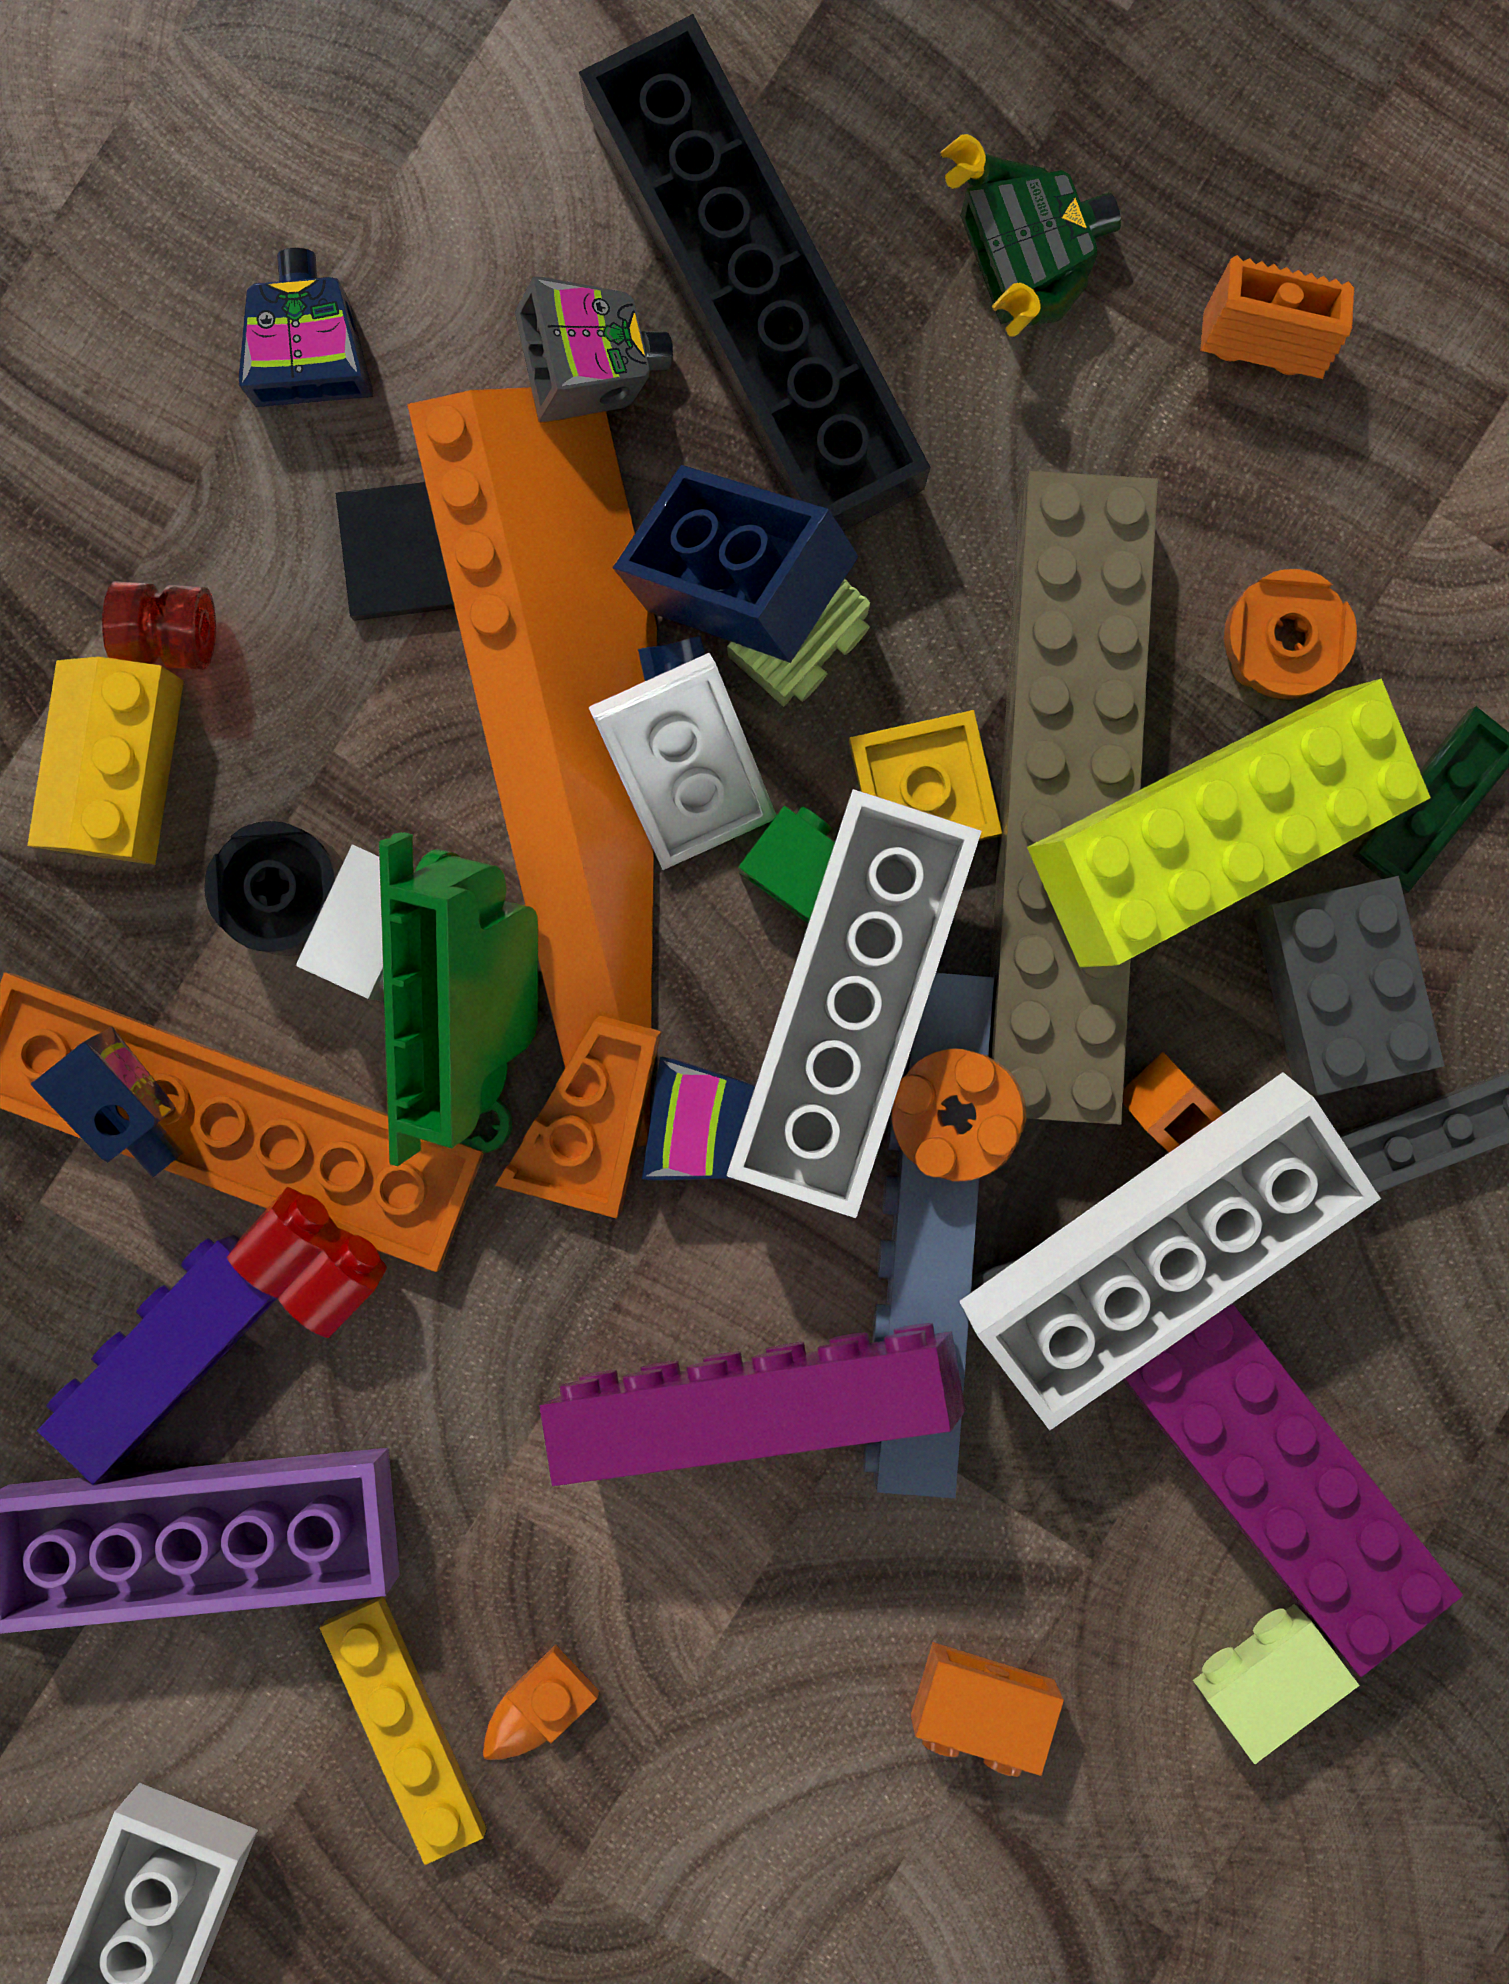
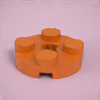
(1316, 610)
(940, 1148)

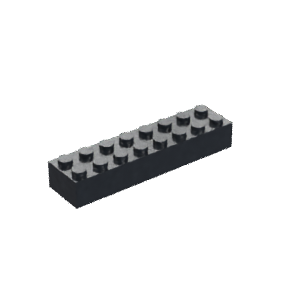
(752, 276)

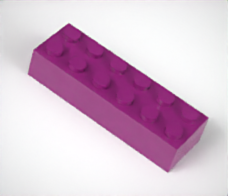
(753, 1408)
(1293, 1489)

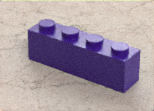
(155, 1364)

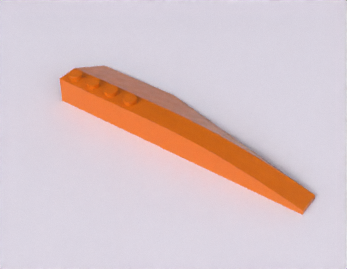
(548, 629)

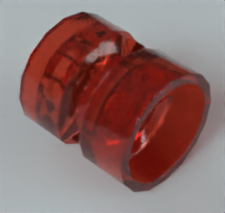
(150, 625)

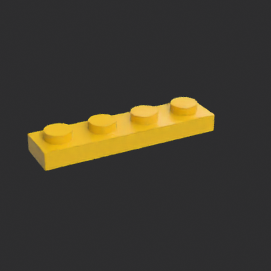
(403, 1729)

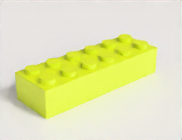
(1228, 824)

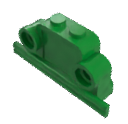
(454, 991)

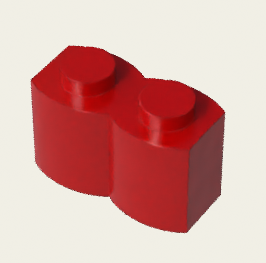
(308, 1262)

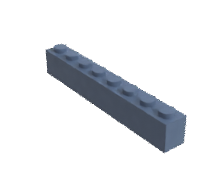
(931, 1241)

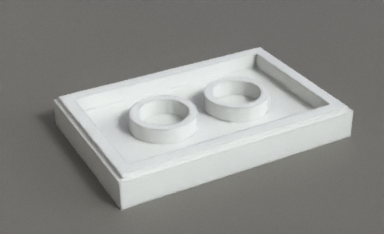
(684, 761)

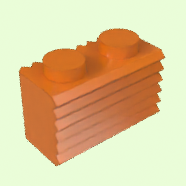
(1277, 318)

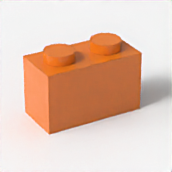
(986, 1711)

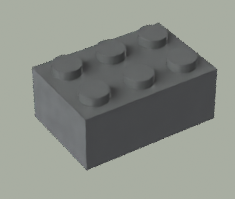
(1348, 987)

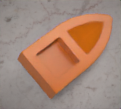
(538, 1707)

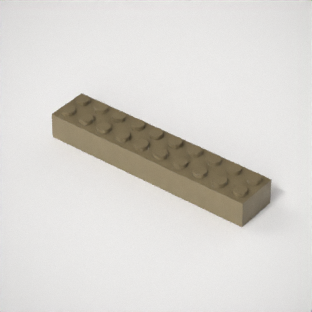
(1065, 755)

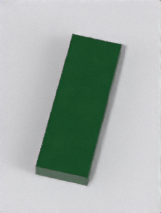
(1457, 782)

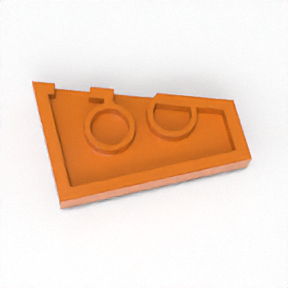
(591, 1123)

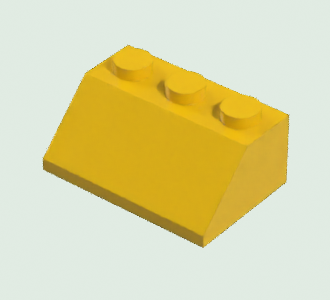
(106, 759)

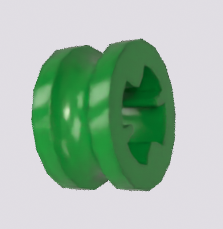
(505, 1128)

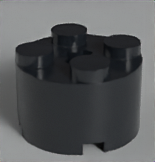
(254, 862)

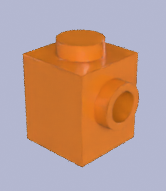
(1168, 1103)

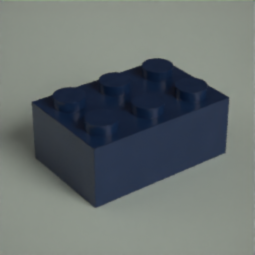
(737, 561)

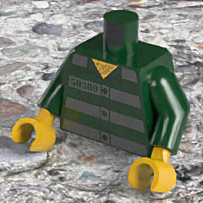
(1028, 233)

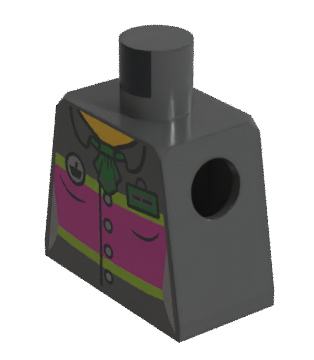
(585, 348)

